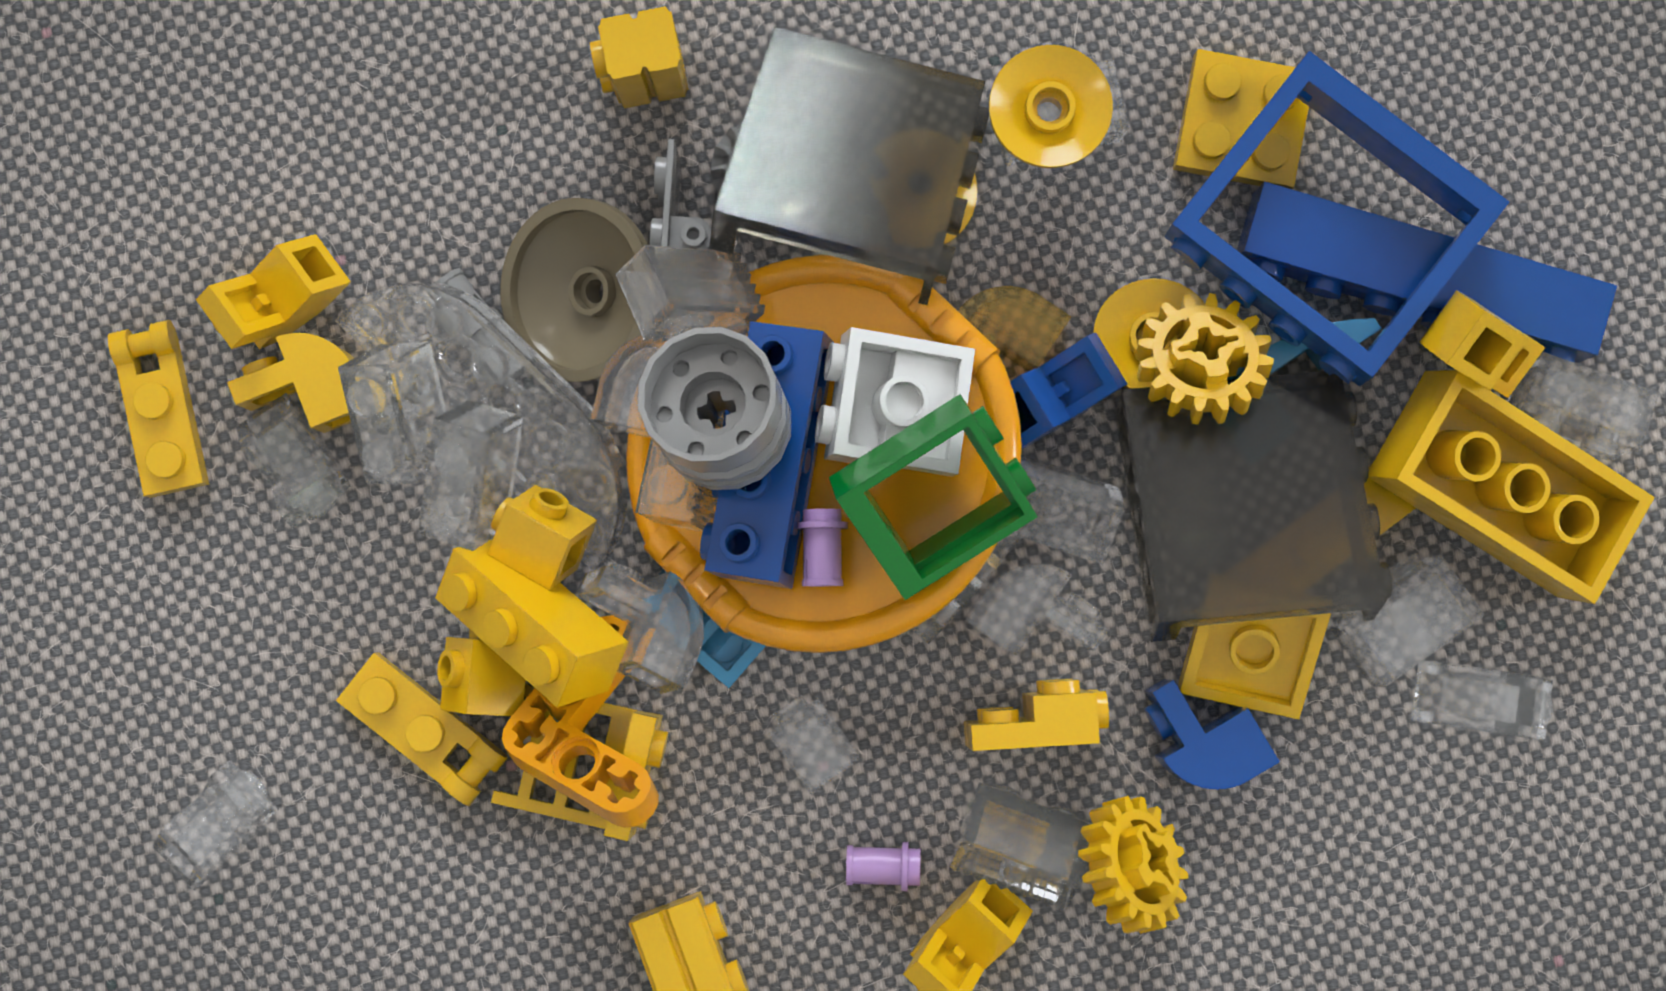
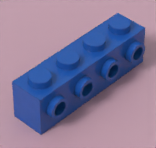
(756, 525)

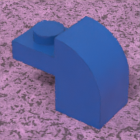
(1064, 388)
(1212, 755)

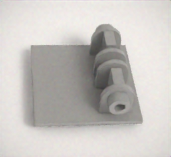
(674, 229)

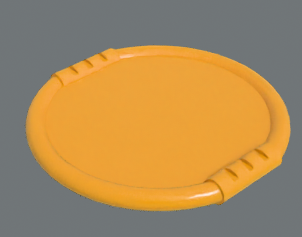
(868, 608)

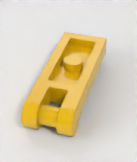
(159, 410)
(418, 729)

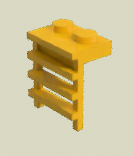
(629, 733)

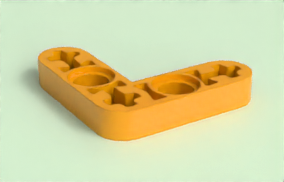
(566, 741)

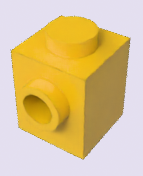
(541, 535)
(477, 679)

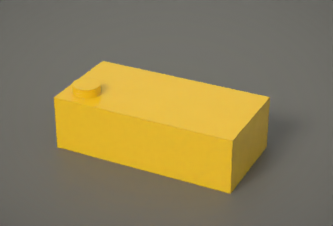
(1510, 486)

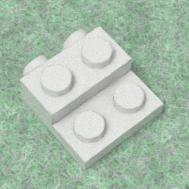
(887, 386)

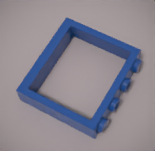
(1395, 146)

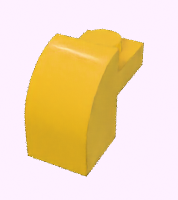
(277, 296)
(1481, 345)
(308, 370)
(967, 938)

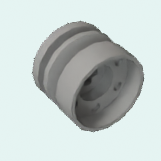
(691, 383)

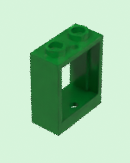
(959, 541)

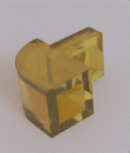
(1016, 322)

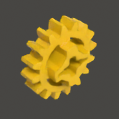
(1198, 364)
(1133, 865)

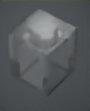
(812, 742)

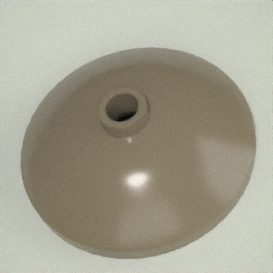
(555, 283)

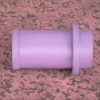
(822, 547)
(883, 866)

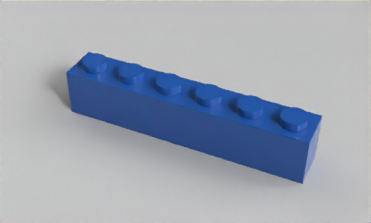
(1386, 259)

